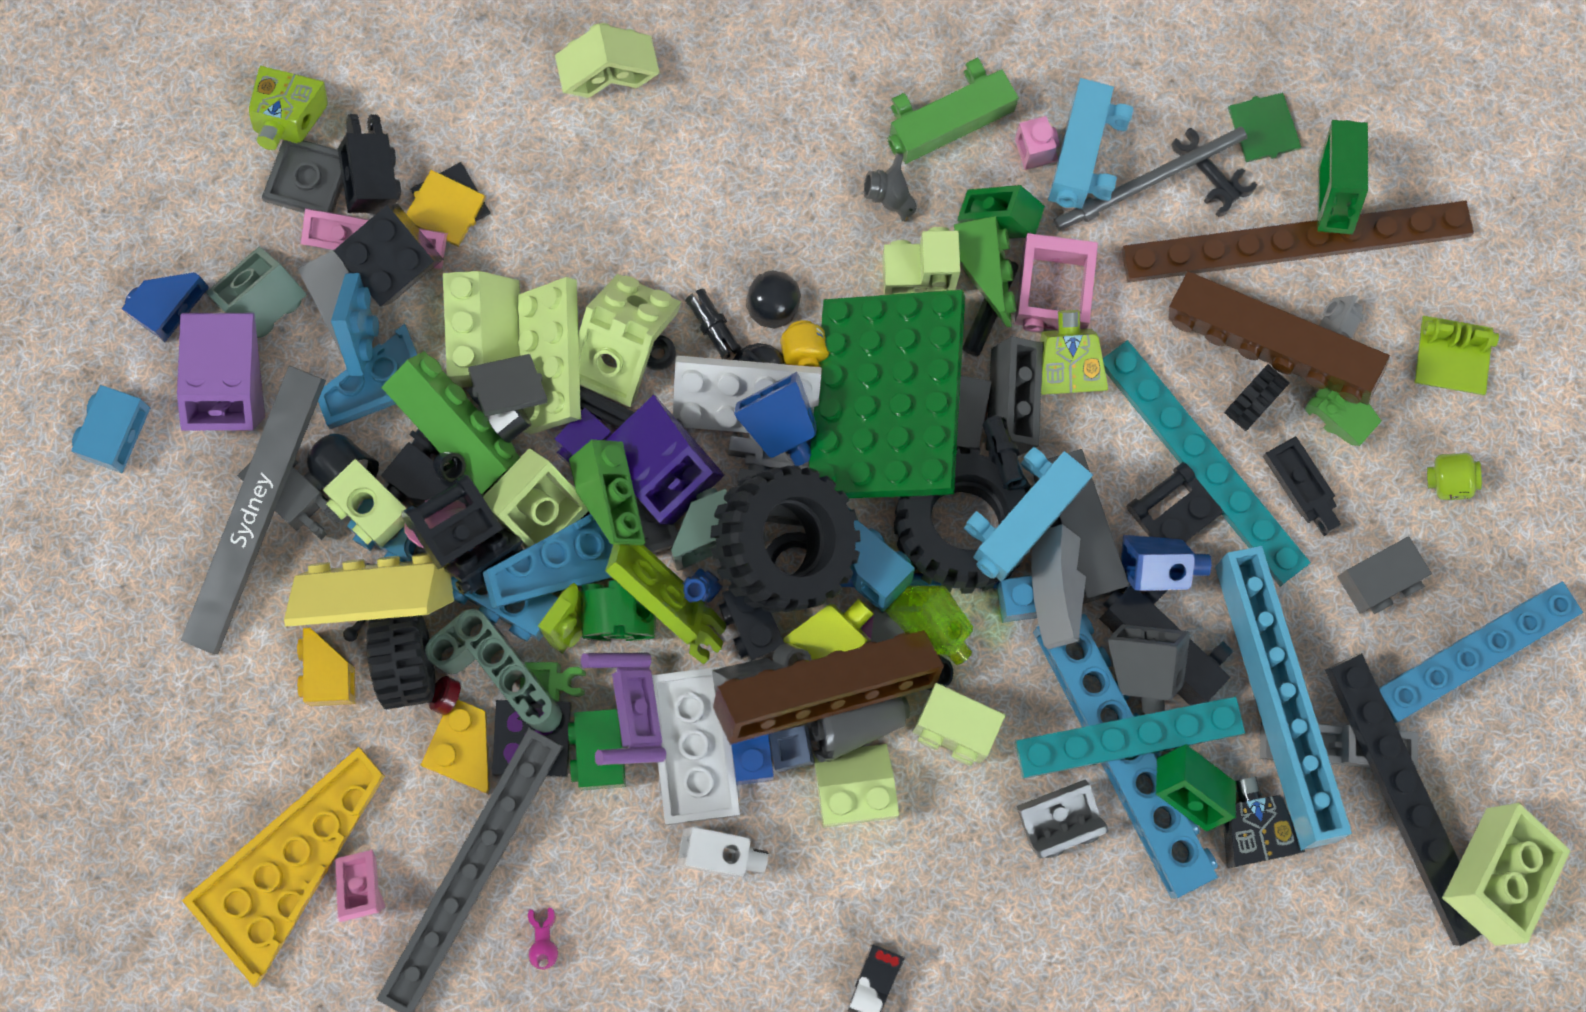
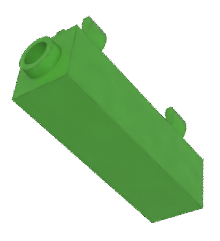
(951, 116)

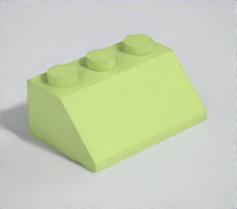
(479, 321)

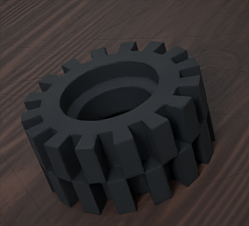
(1256, 397)

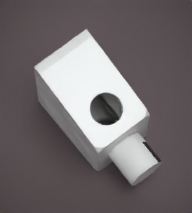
(703, 851)

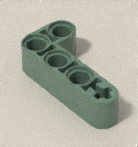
(503, 674)

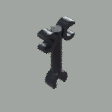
(1225, 190)

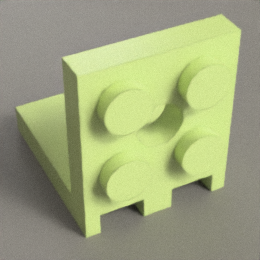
(623, 324)

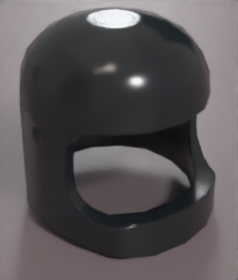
(333, 454)

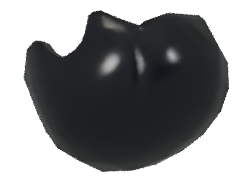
(773, 299)

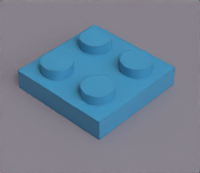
(354, 324)

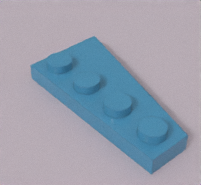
(550, 566)

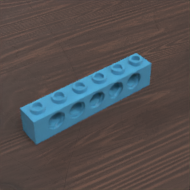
(523, 623)
(1479, 651)

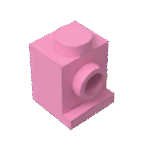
(1037, 142)

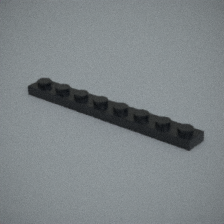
(1400, 787)

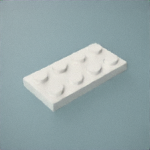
(711, 387)
(699, 763)

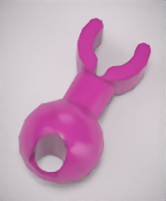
(543, 947)

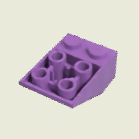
(219, 372)

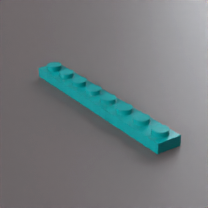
(1192, 446)

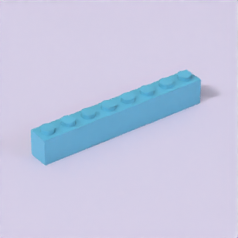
(1282, 699)

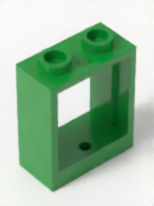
(1342, 176)

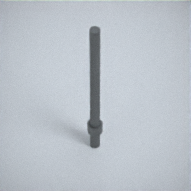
(1093, 206)

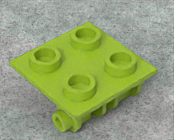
(1454, 355)

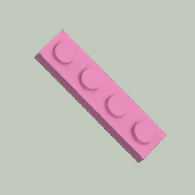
(332, 229)

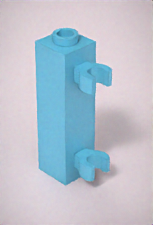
(1081, 143)
(1031, 516)

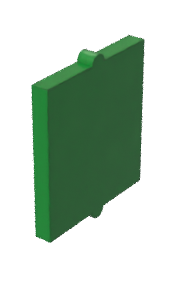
(1267, 127)

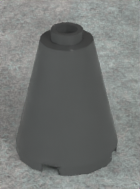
(857, 727)

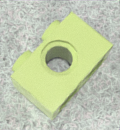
(356, 485)

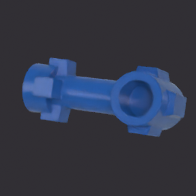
(701, 586)

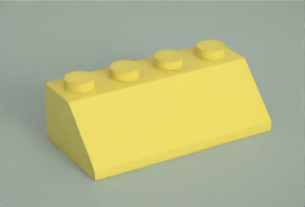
(368, 591)

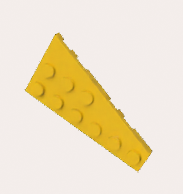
(269, 882)

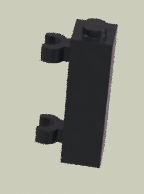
(1203, 671)

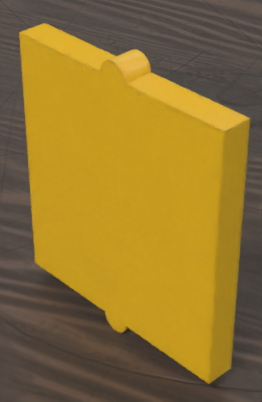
(445, 207)

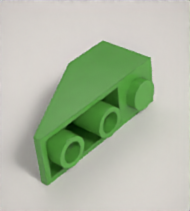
(983, 260)
(607, 490)

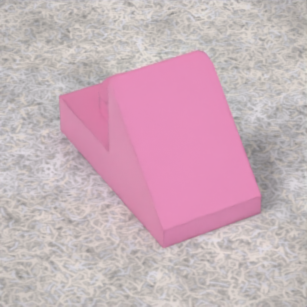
(357, 886)

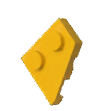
(461, 747)

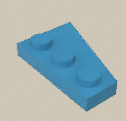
(357, 396)

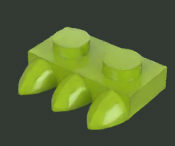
(563, 621)

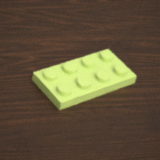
(551, 337)

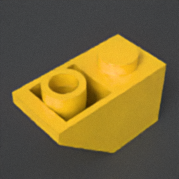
(326, 674)

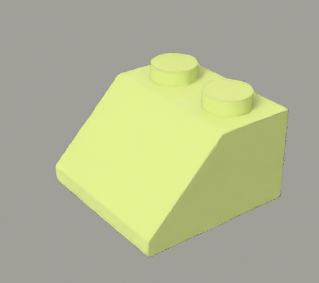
(857, 787)

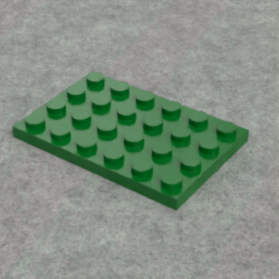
(890, 394)

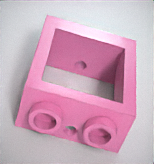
(1060, 251)

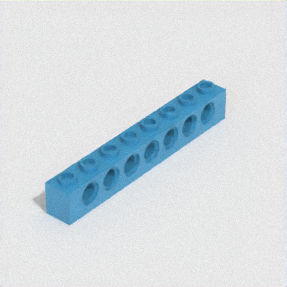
(1122, 773)

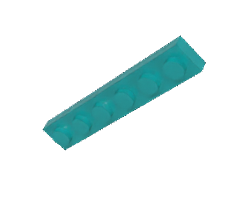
(1129, 737)

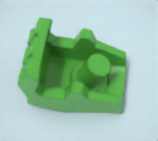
(1343, 418)

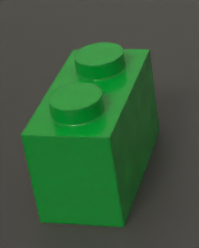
(591, 733)
(1196, 788)

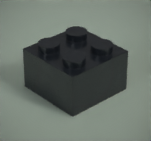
(388, 254)

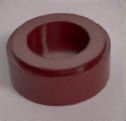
(446, 695)

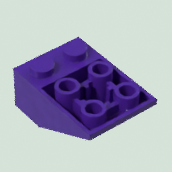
(664, 461)

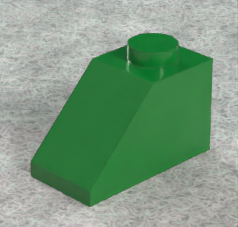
(1012, 206)

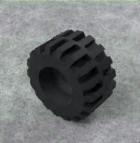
(399, 661)

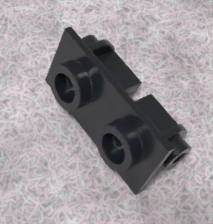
(471, 565)

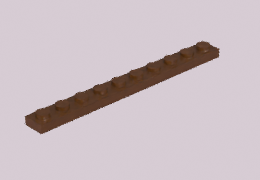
(1295, 242)

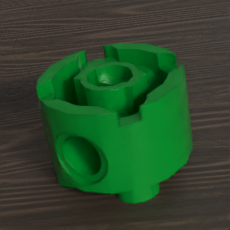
(614, 614)

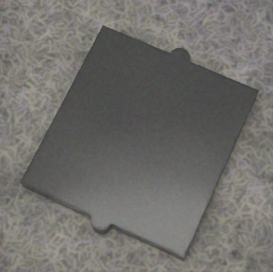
(507, 385)

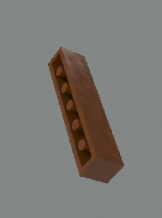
(1278, 338)
(826, 686)

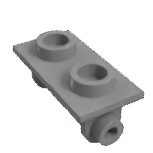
(1343, 315)

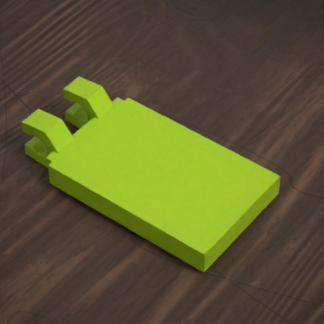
(664, 596)

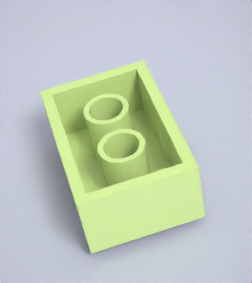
(1507, 874)

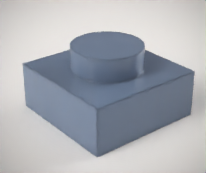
(791, 748)

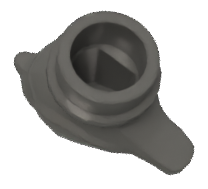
(890, 189)

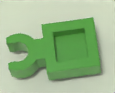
(553, 680)

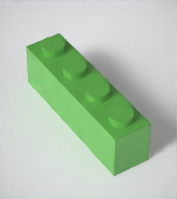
(450, 419)

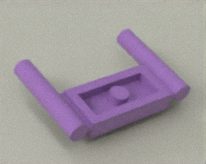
(635, 708)

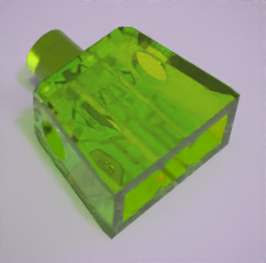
(939, 615)

